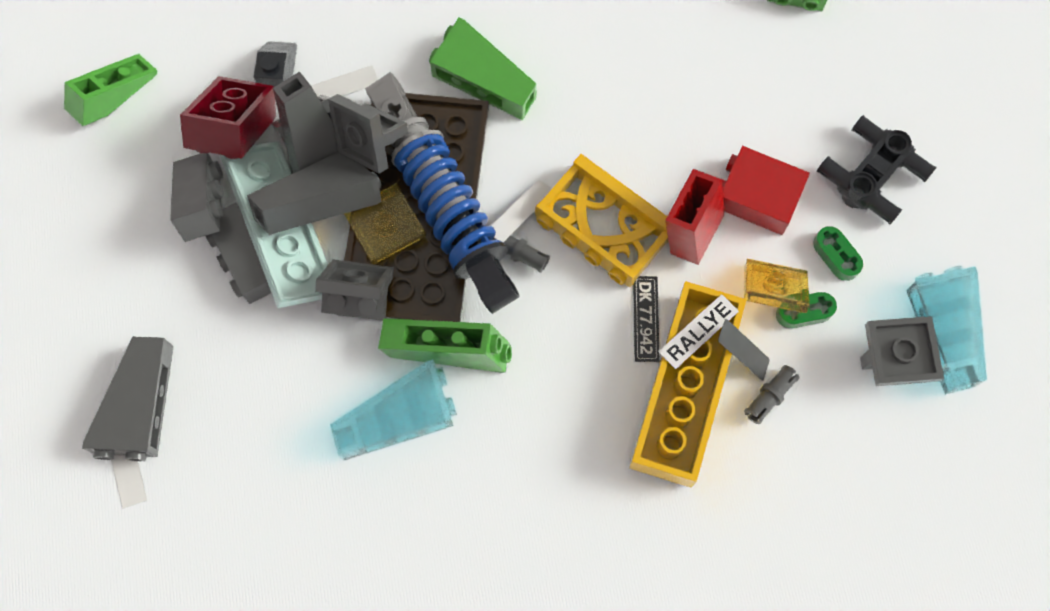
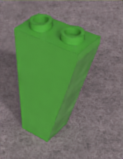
(481, 70)
(447, 343)

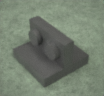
(364, 131)
(354, 289)
(902, 351)

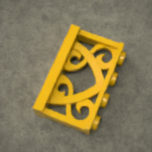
(594, 181)

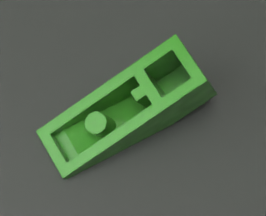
(105, 89)

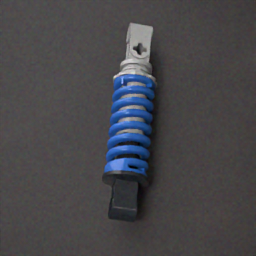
(444, 198)

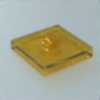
(386, 226)
(776, 285)

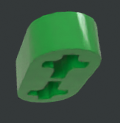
(838, 253)
(812, 316)

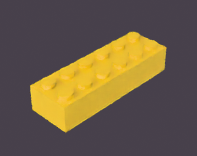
(684, 398)

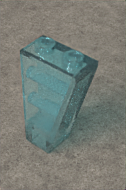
(957, 321)
(396, 414)

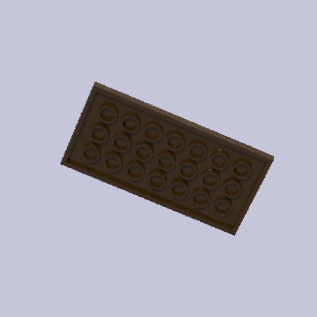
(422, 276)

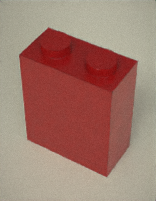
(762, 189)
(695, 216)

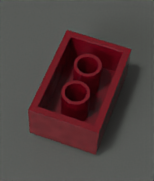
(228, 117)

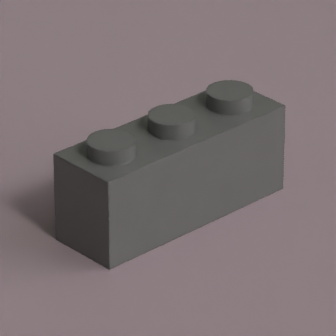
(196, 196)
(239, 256)

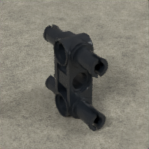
(876, 169)

